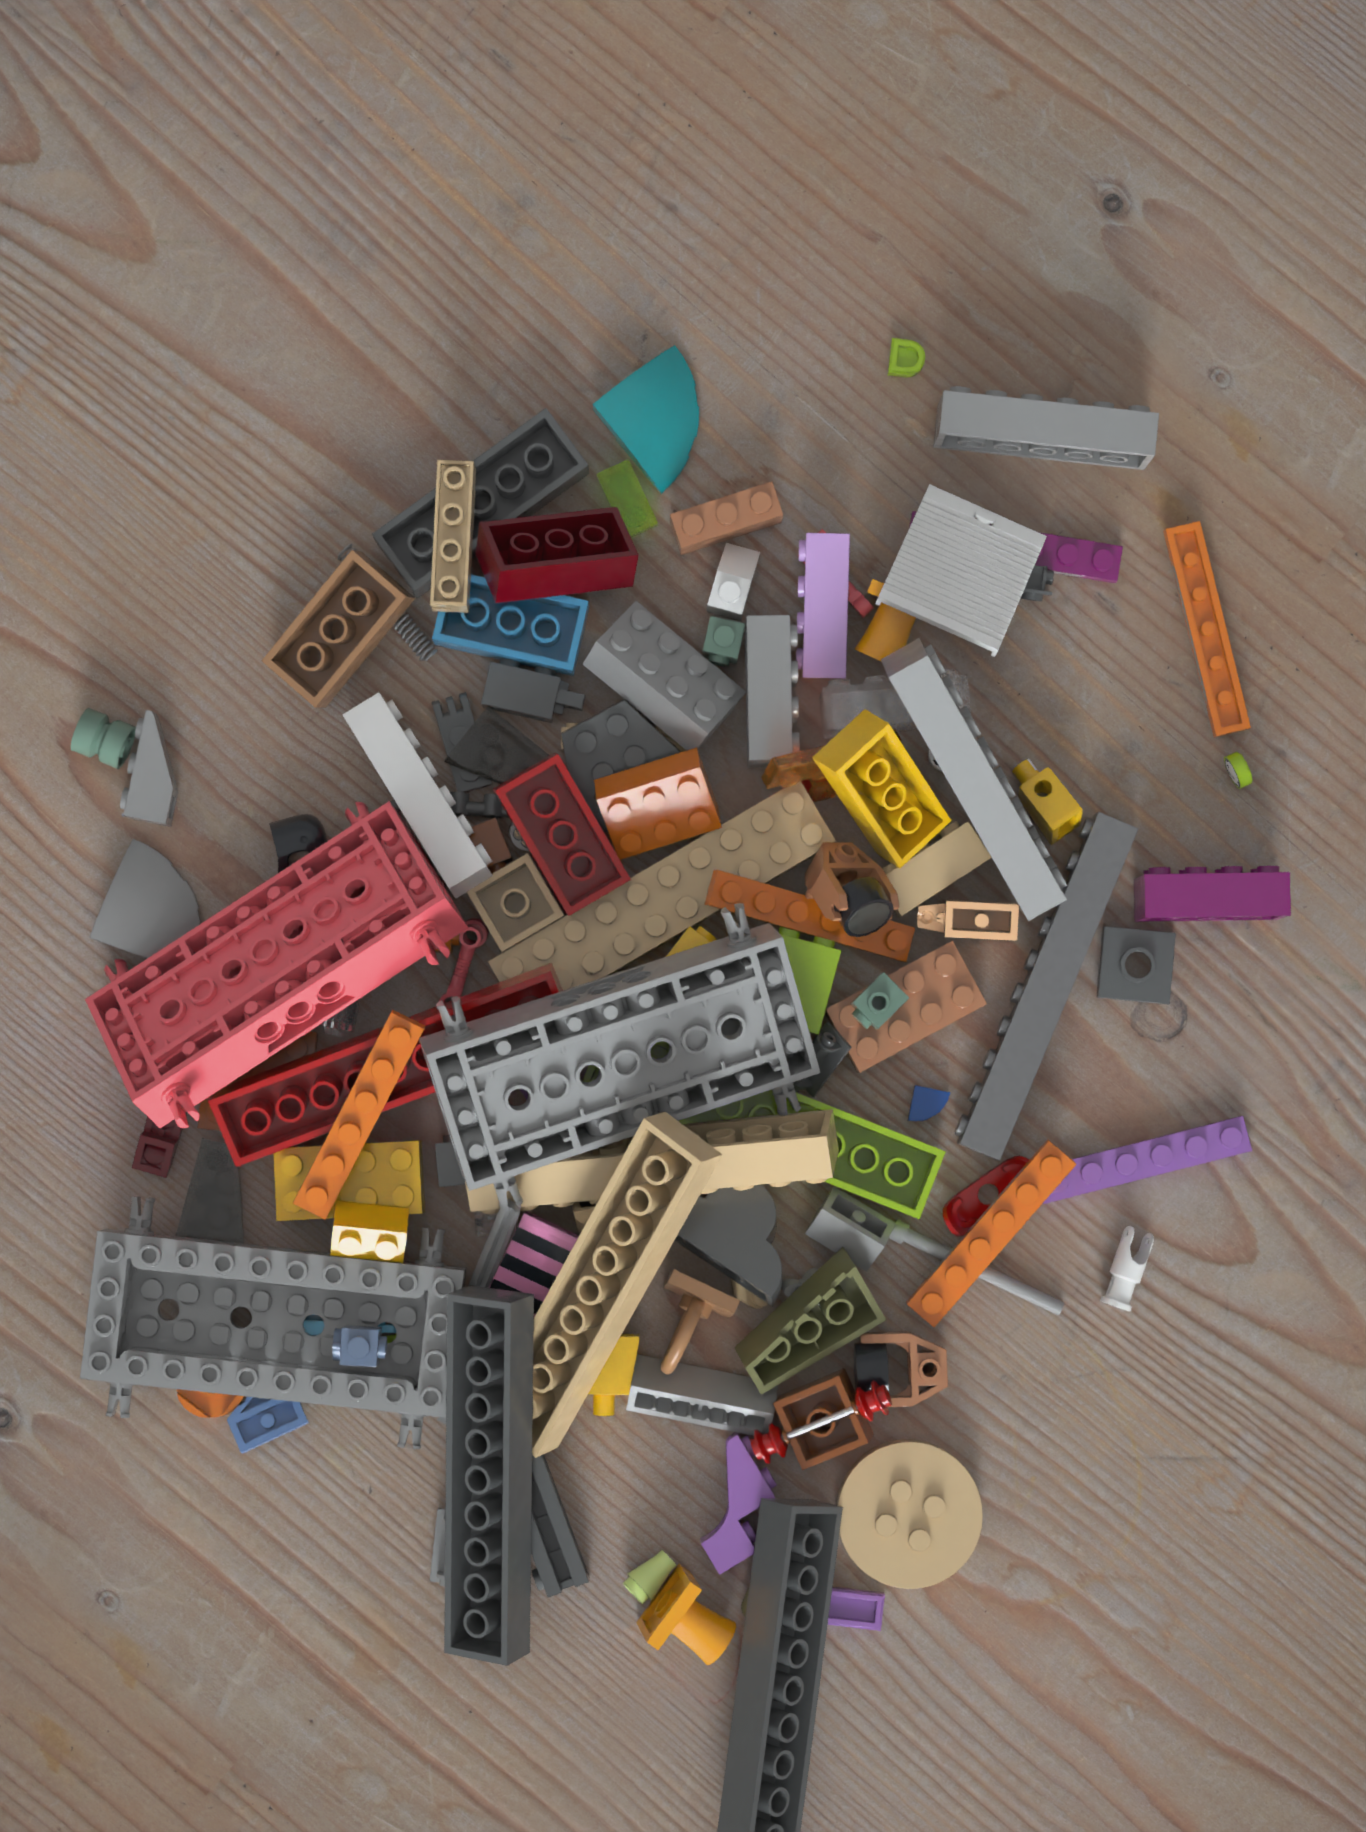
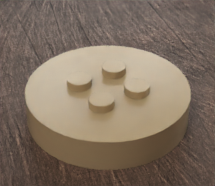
(909, 1513)

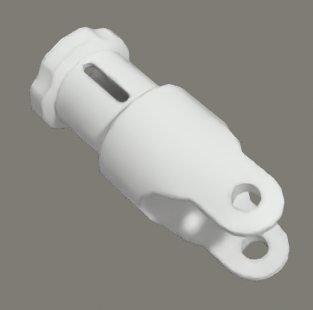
(1127, 1270)

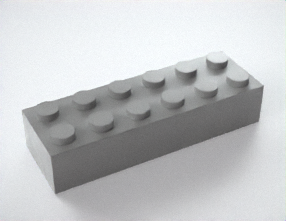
(1046, 428)

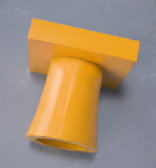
(887, 630)
(679, 1613)

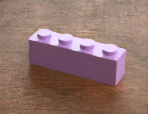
(825, 605)

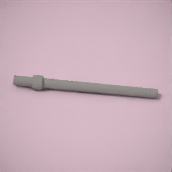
(902, 1233)

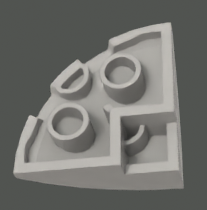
(145, 904)

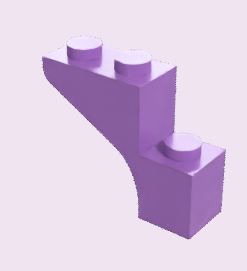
(746, 1485)

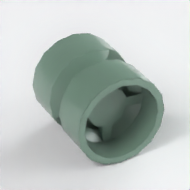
(98, 736)

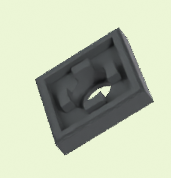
(1117, 983)

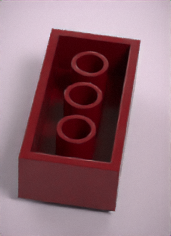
(556, 554)

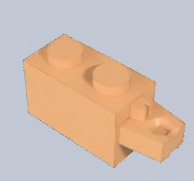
(971, 919)

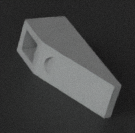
(152, 785)

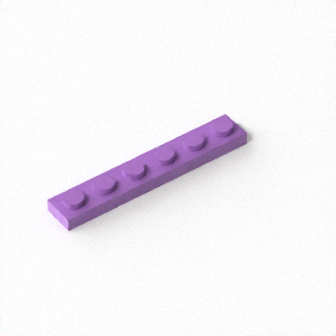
(1154, 1157)

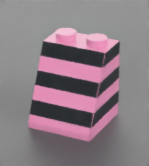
(534, 1257)

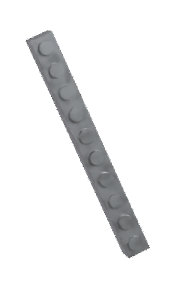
(1046, 986)

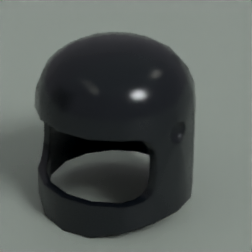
(295, 835)

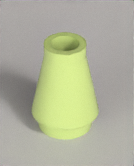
(648, 1577)

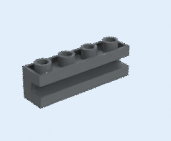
(552, 1538)

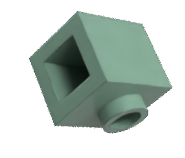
(723, 641)
(878, 1002)

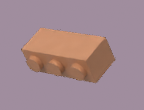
(726, 518)

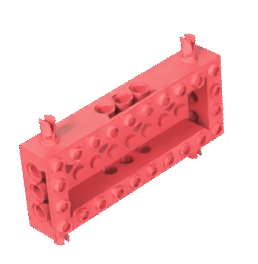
(192, 1027)

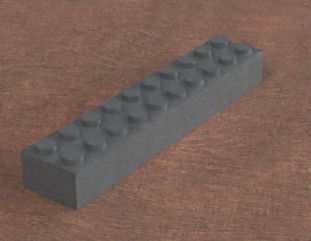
(488, 1474)
(780, 1666)

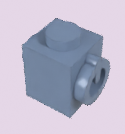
(359, 1345)

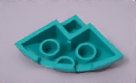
(654, 416)

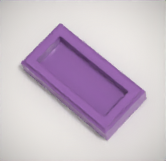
(856, 1608)

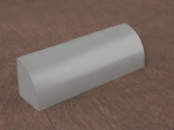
(700, 1397)

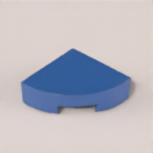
(926, 1103)

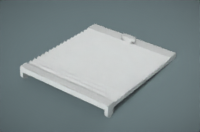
(962, 568)

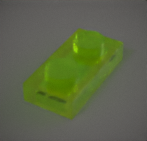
(626, 494)

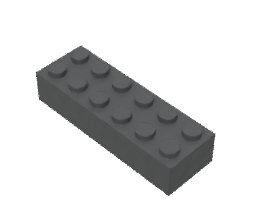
(511, 482)

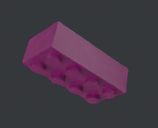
(1212, 896)

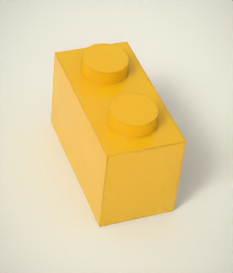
(369, 1231)

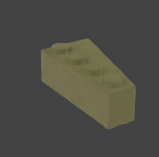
(810, 1323)

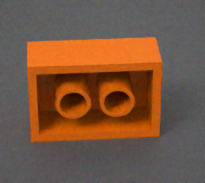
(657, 803)

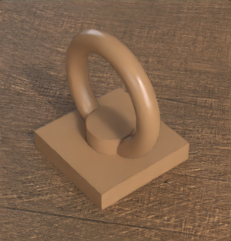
(697, 1301)

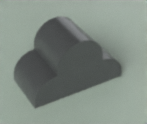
(735, 1236)

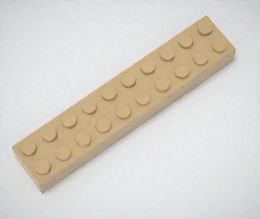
(672, 892)
(753, 1150)
(612, 1268)

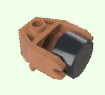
(850, 888)
(872, 1365)

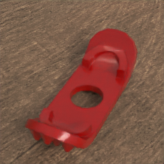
(966, 1207)

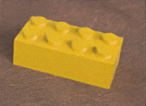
(882, 788)
(381, 1176)

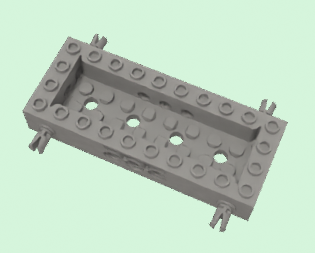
(614, 1028)
(274, 1355)

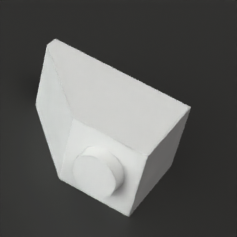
(733, 581)

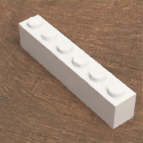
(417, 794)

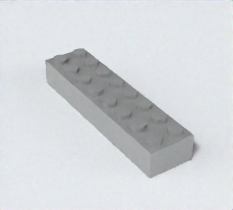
(971, 774)

